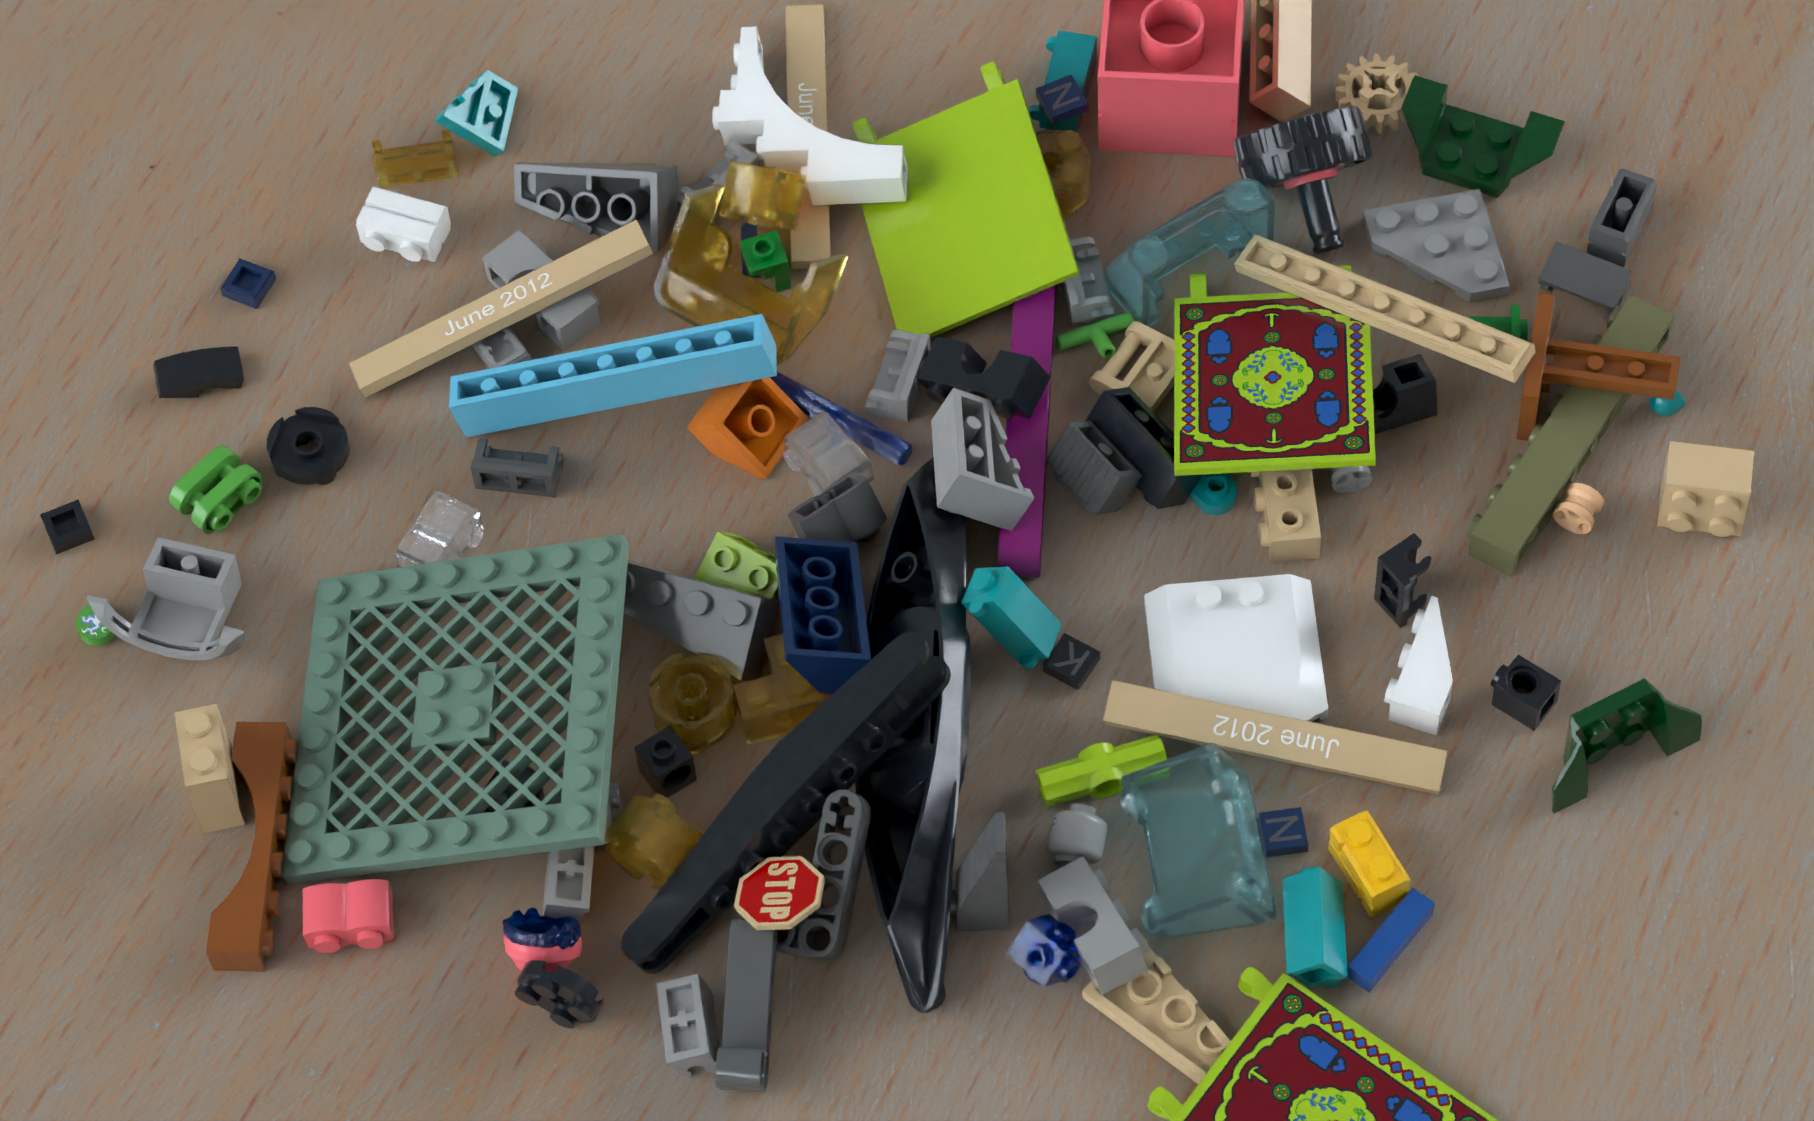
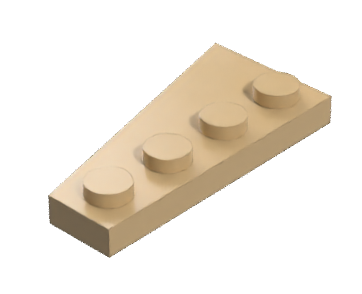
(1163, 1018)

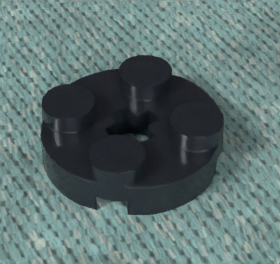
(316, 465)
(560, 993)

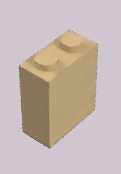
(209, 768)

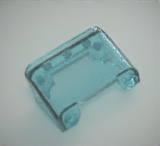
(1221, 220)
(1200, 844)

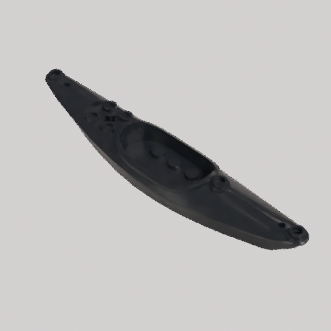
(920, 776)

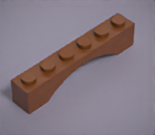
(241, 924)

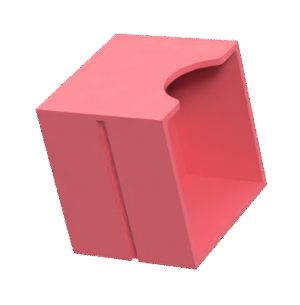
(1170, 76)

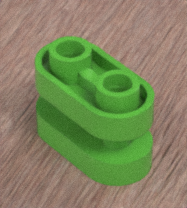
(216, 490)

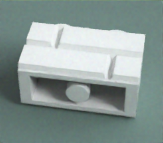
(403, 225)

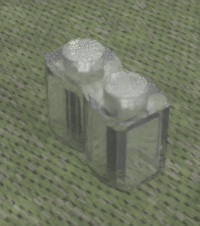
(824, 453)
(441, 532)

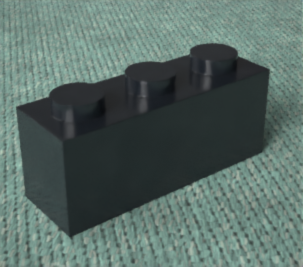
(1145, 444)

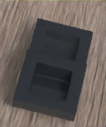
(190, 371)

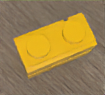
(1368, 863)

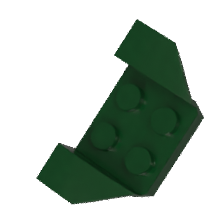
(1470, 146)
(1618, 721)

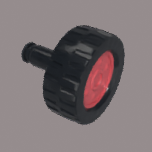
(1303, 157)

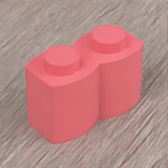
(348, 914)

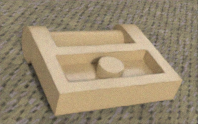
(1152, 373)

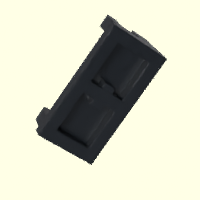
(1397, 577)

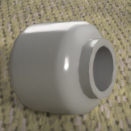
(1077, 835)

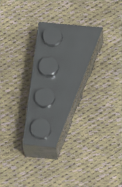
(703, 616)

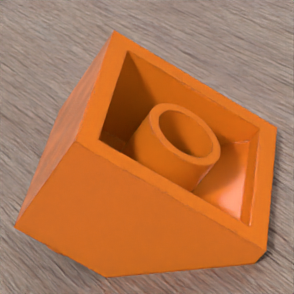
(747, 424)

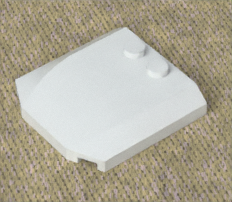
(1239, 644)

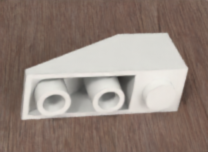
(1426, 679)

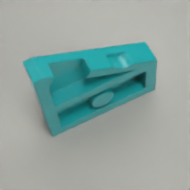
(482, 112)

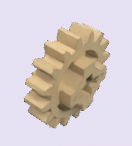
(1376, 90)

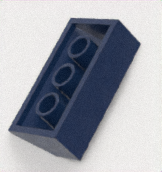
(822, 610)

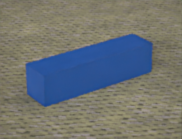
(1390, 940)

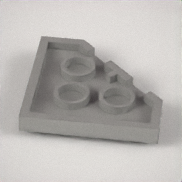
(1442, 242)

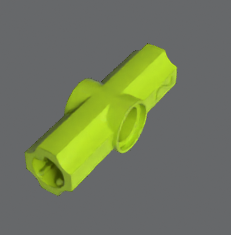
(1097, 770)

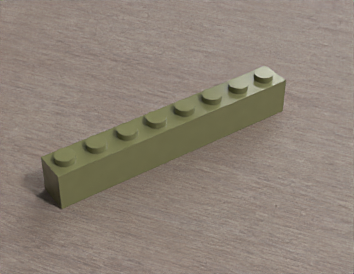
(1561, 447)

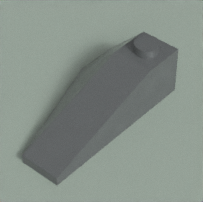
(601, 195)

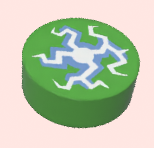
(91, 629)

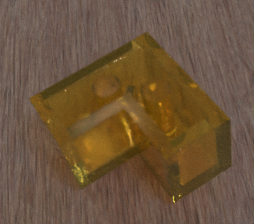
(775, 702)

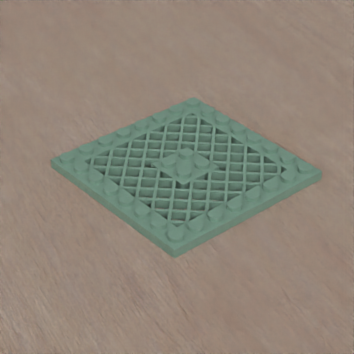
(458, 711)

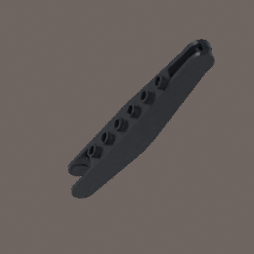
(788, 794)

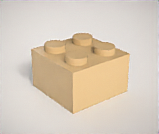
(1705, 489)

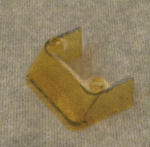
(705, 290)

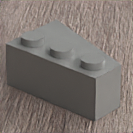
(973, 465)

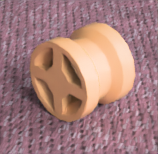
(1578, 508)

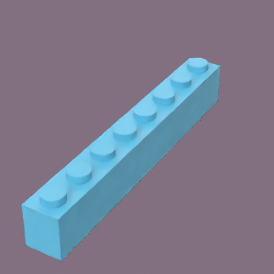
(613, 375)

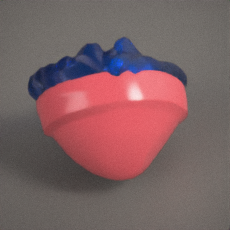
(542, 939)

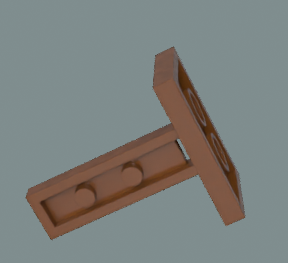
(1589, 367)

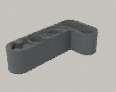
(843, 876)
(745, 1048)

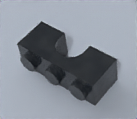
(1011, 383)
(1404, 394)

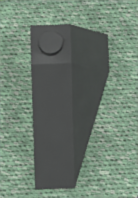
(982, 882)

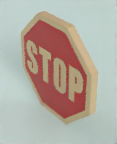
(779, 893)

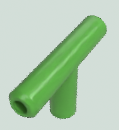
(1097, 333)

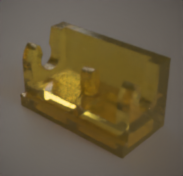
(415, 162)

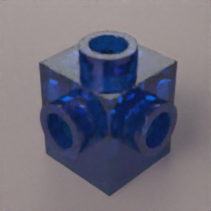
(1046, 951)

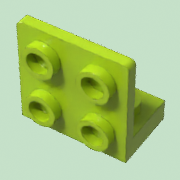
(739, 565)

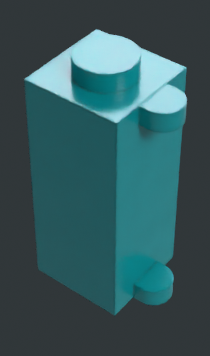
(1072, 55)
(1012, 614)
(1314, 928)

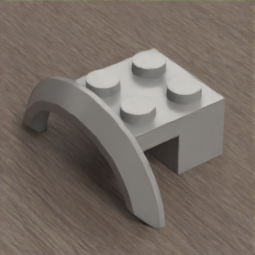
(184, 604)

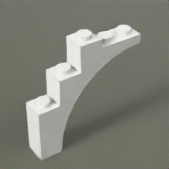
(833, 166)

